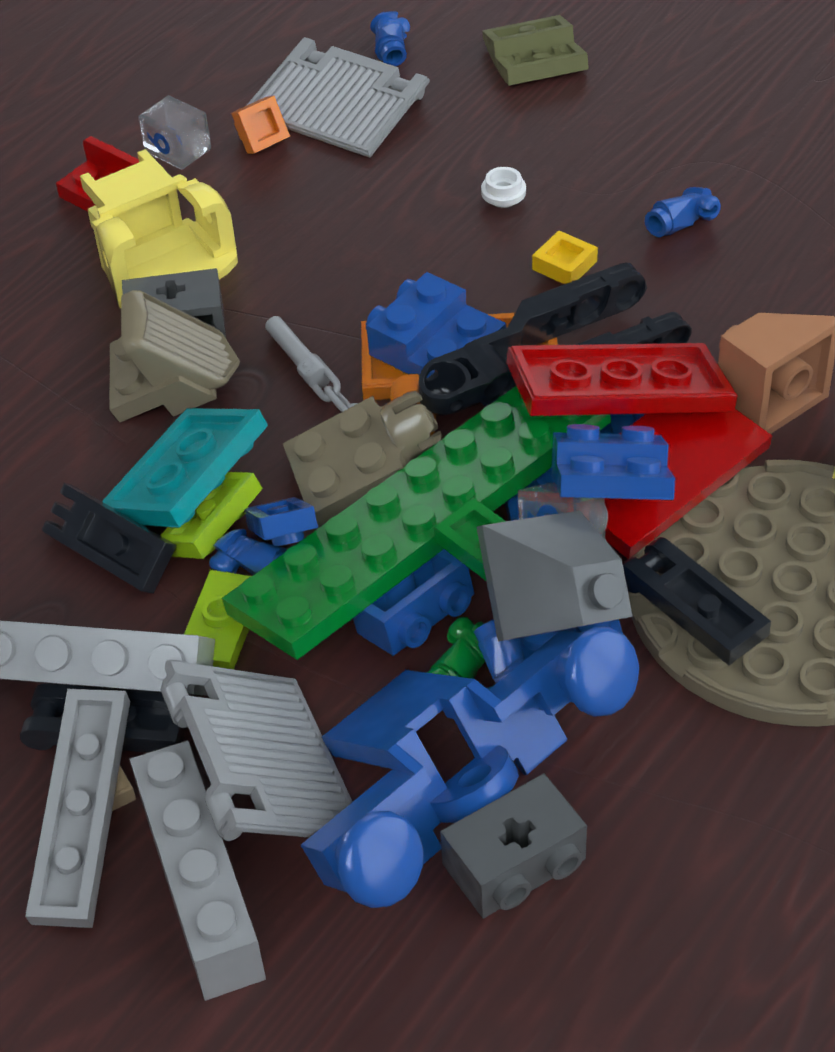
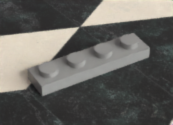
(78, 809)

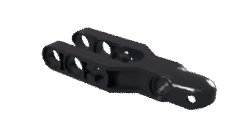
(480, 368)

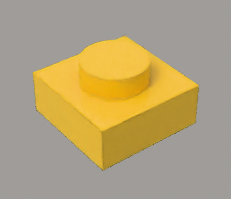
(564, 258)

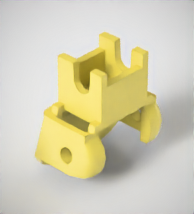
(142, 225)

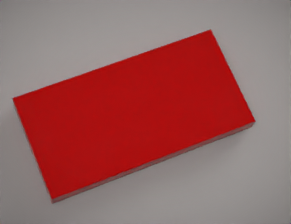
(619, 379)
(702, 456)

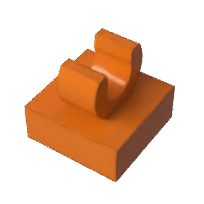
(260, 124)

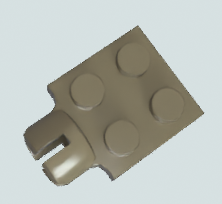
(358, 451)

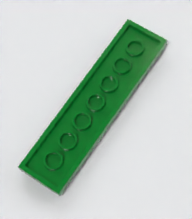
(391, 527)

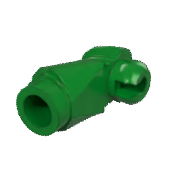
(464, 656)

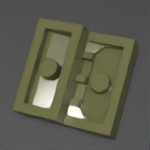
(535, 50)

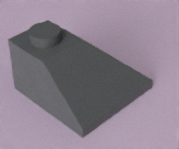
(551, 575)

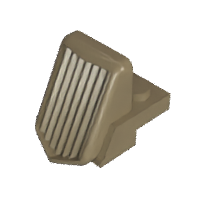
(165, 359)

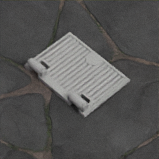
(341, 96)
(257, 743)

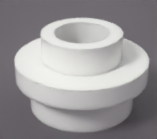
(503, 187)

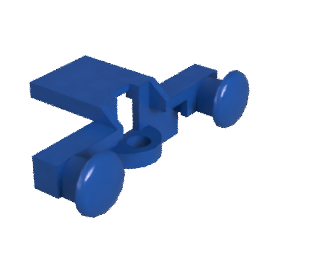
(387, 832)

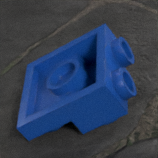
(425, 324)
(611, 464)
(416, 604)

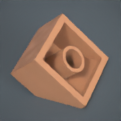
(778, 365)

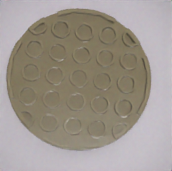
(775, 547)

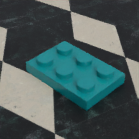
(186, 465)

